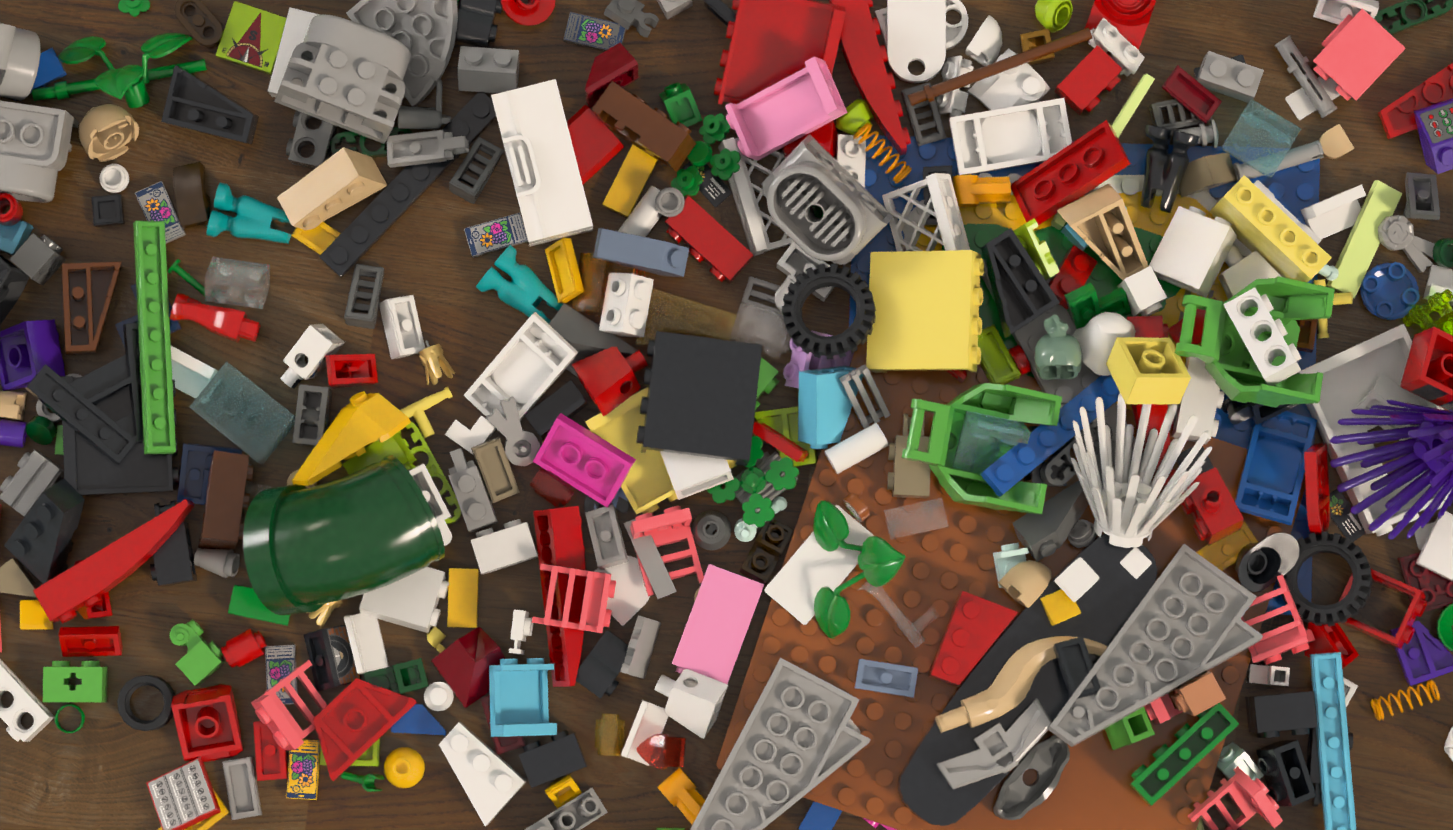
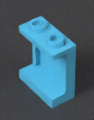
(520, 698)

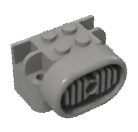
(18, 61)
(347, 76)
(33, 149)
(817, 178)

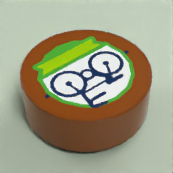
(856, 507)

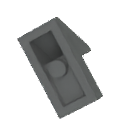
(1421, 197)

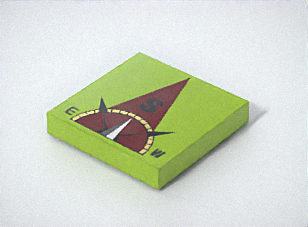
(251, 37)

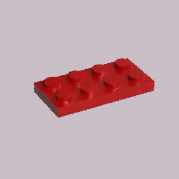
(1070, 173)

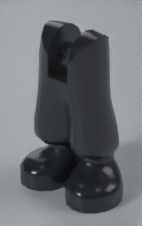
(1165, 170)

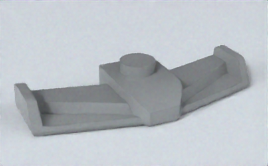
(997, 749)

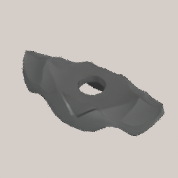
(1018, 798)

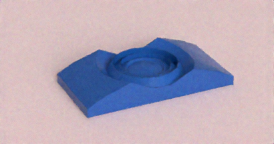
(1275, 467)

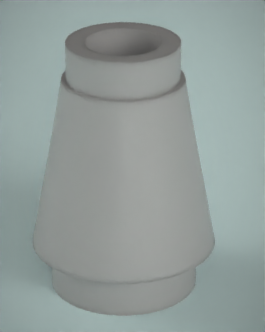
(219, 561)

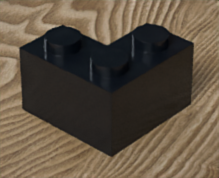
(1279, 712)

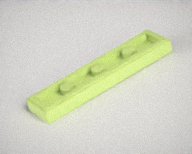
(1364, 238)

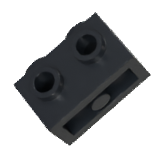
(1285, 773)

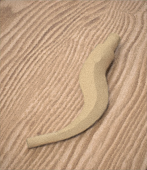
(1009, 686)

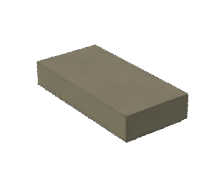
(495, 470)

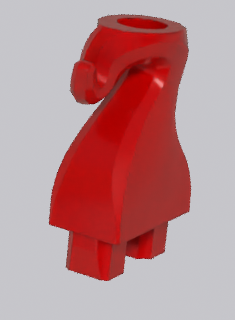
(218, 320)

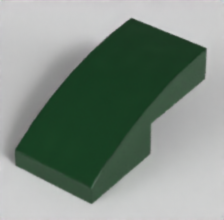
(399, 677)

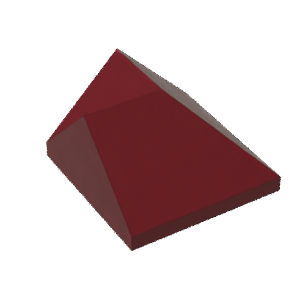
(612, 65)
(466, 665)

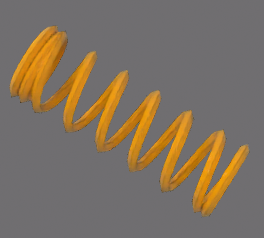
(905, 170)
(1376, 703)

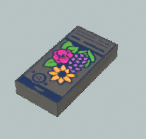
(593, 32)

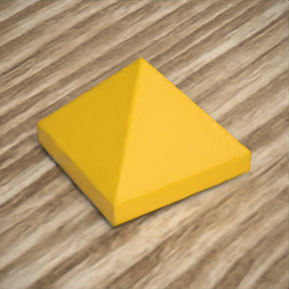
(562, 790)

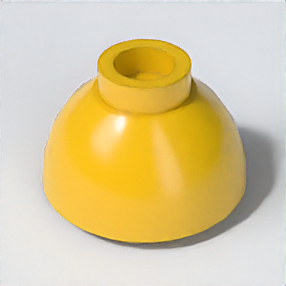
(404, 767)

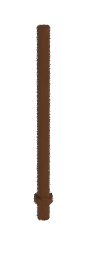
(929, 93)

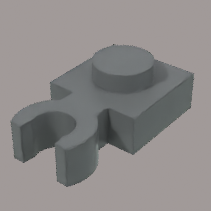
(630, 13)

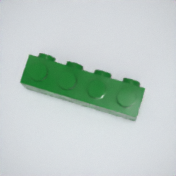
(1184, 754)

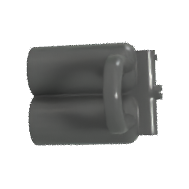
(424, 117)

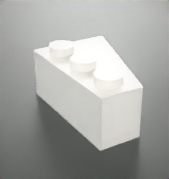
(481, 772)

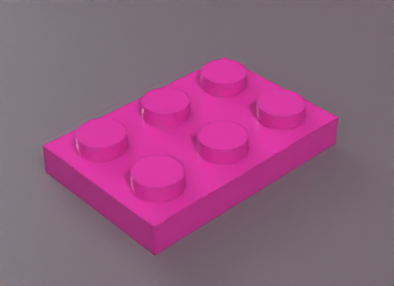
(584, 460)

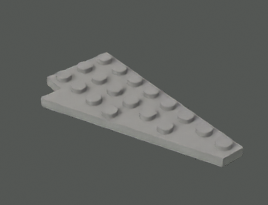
(1172, 637)
(783, 751)

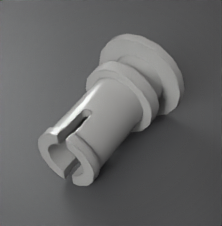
(1207, 134)

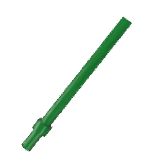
(63, 90)

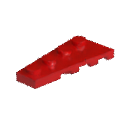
(1399, 116)

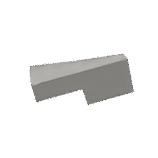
(641, 647)

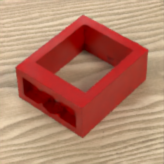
(1415, 609)

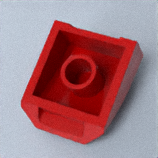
(207, 723)

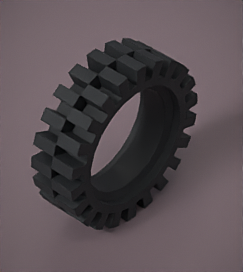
(822, 278)
(1360, 586)

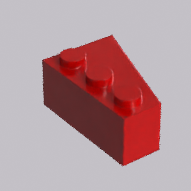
(968, 636)

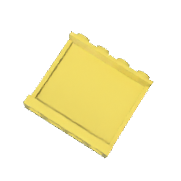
(1270, 232)
(925, 310)
(648, 478)

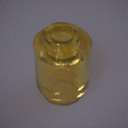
(609, 735)

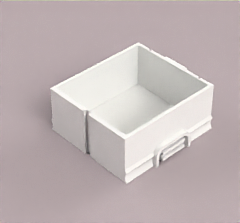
(542, 162)

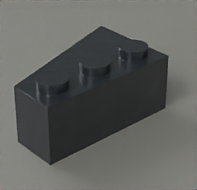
(205, 109)
(1015, 282)
(47, 532)

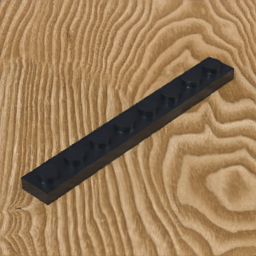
(403, 191)

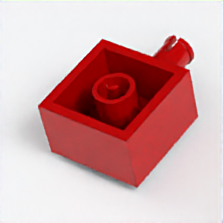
(1212, 508)

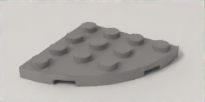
(423, 27)

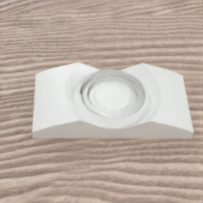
(1010, 136)
(522, 368)

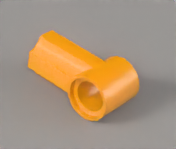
(975, 191)
(683, 794)

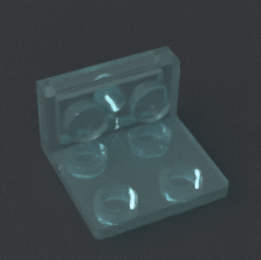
(1261, 138)
(986, 440)

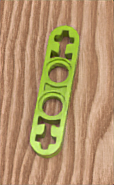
(434, 470)

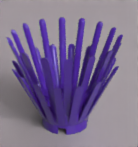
(1426, 451)

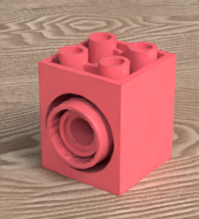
(1356, 54)

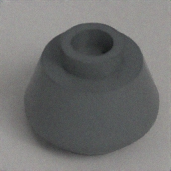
(705, 538)

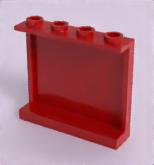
(774, 42)

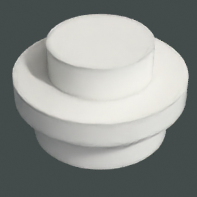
(114, 178)
(438, 696)

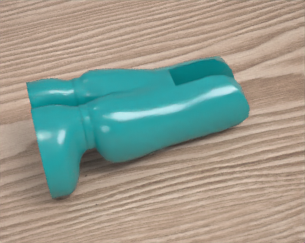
(252, 217)
(524, 290)

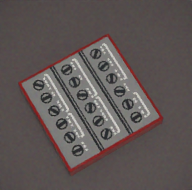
(183, 796)

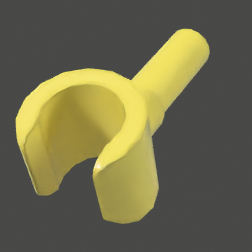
(435, 638)

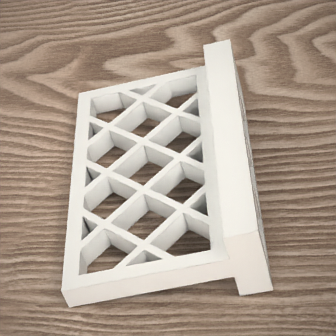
(747, 203)
(945, 210)

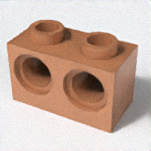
(1198, 694)

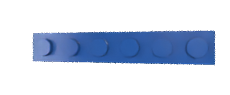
(1048, 439)

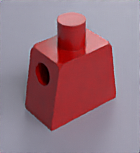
(610, 377)

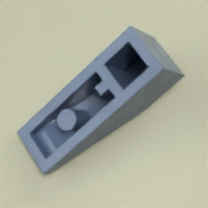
(641, 253)

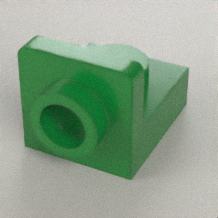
(680, 104)

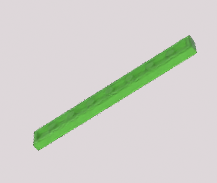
(154, 337)

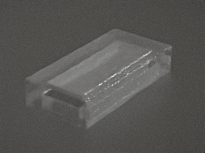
(916, 518)

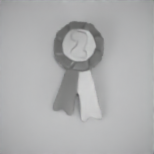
(1398, 234)
(520, 445)

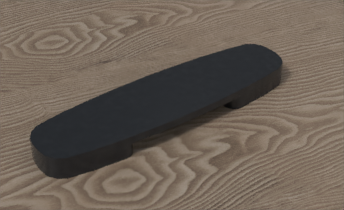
(1102, 616)

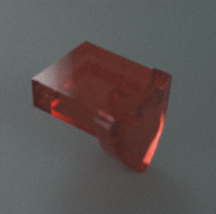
(663, 751)

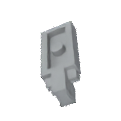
(424, 148)

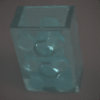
(244, 413)

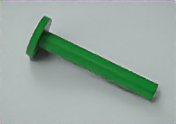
(187, 277)

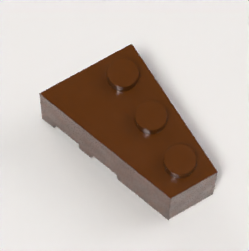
(643, 126)
(86, 303)
(225, 500)

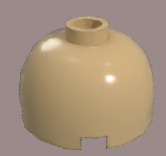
(107, 131)

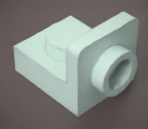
(1008, 558)
(1234, 756)

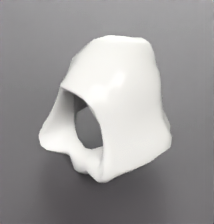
(1099, 337)

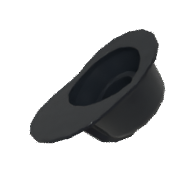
(1263, 561)

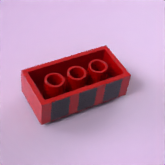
(1431, 367)

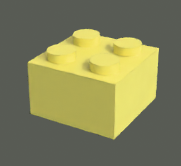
(1148, 370)

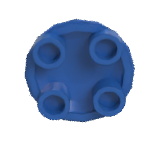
(1389, 291)

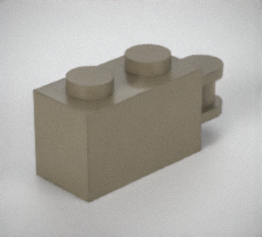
(908, 477)

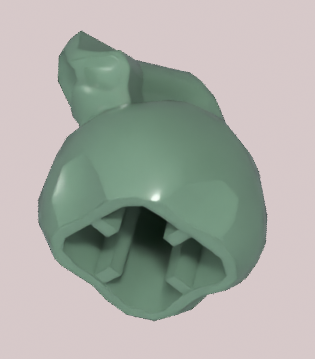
(1057, 352)

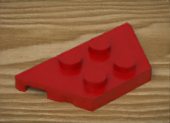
(356, 722)

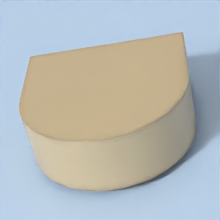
(1335, 143)

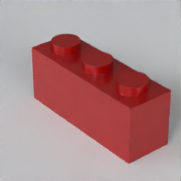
(709, 241)

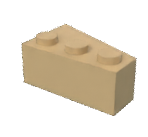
(331, 188)
(1107, 228)

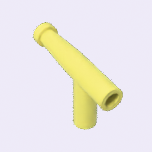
(1339, 299)
(417, 410)

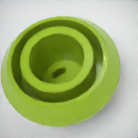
(1053, 13)
(857, 117)

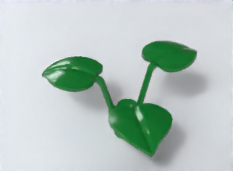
(129, 79)
(876, 558)

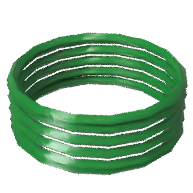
(82, 718)

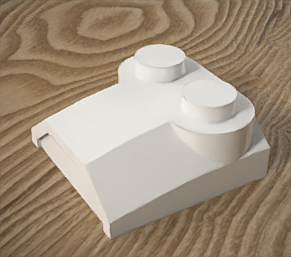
(1010, 88)

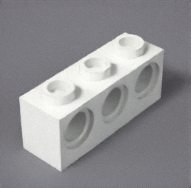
(1263, 351)
(23, 702)

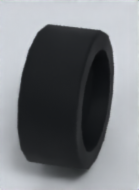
(124, 702)

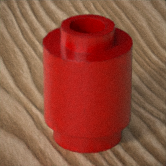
(15, 212)
(244, 648)

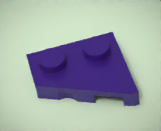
(1423, 656)

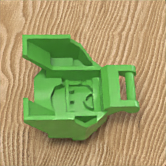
(1228, 356)
(988, 399)

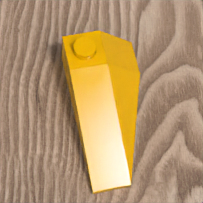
(354, 427)

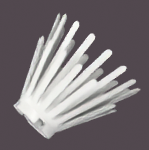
(1128, 502)

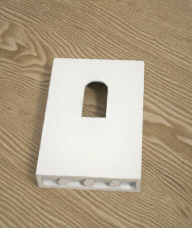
(1344, 384)

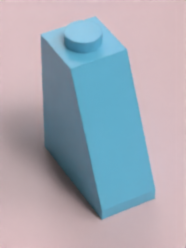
(823, 405)

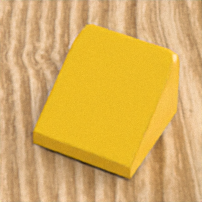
(1059, 607)
(33, 616)

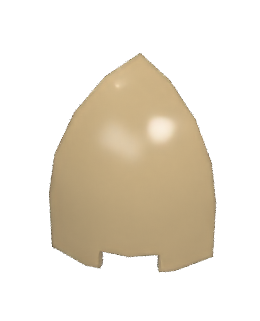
(12, 404)
(1026, 581)

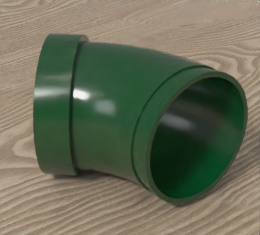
(338, 538)

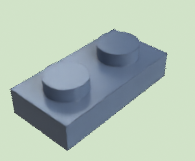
(886, 678)

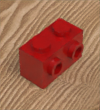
(1089, 80)

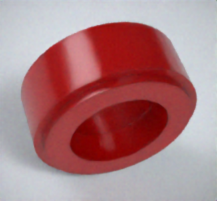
(1020, 359)

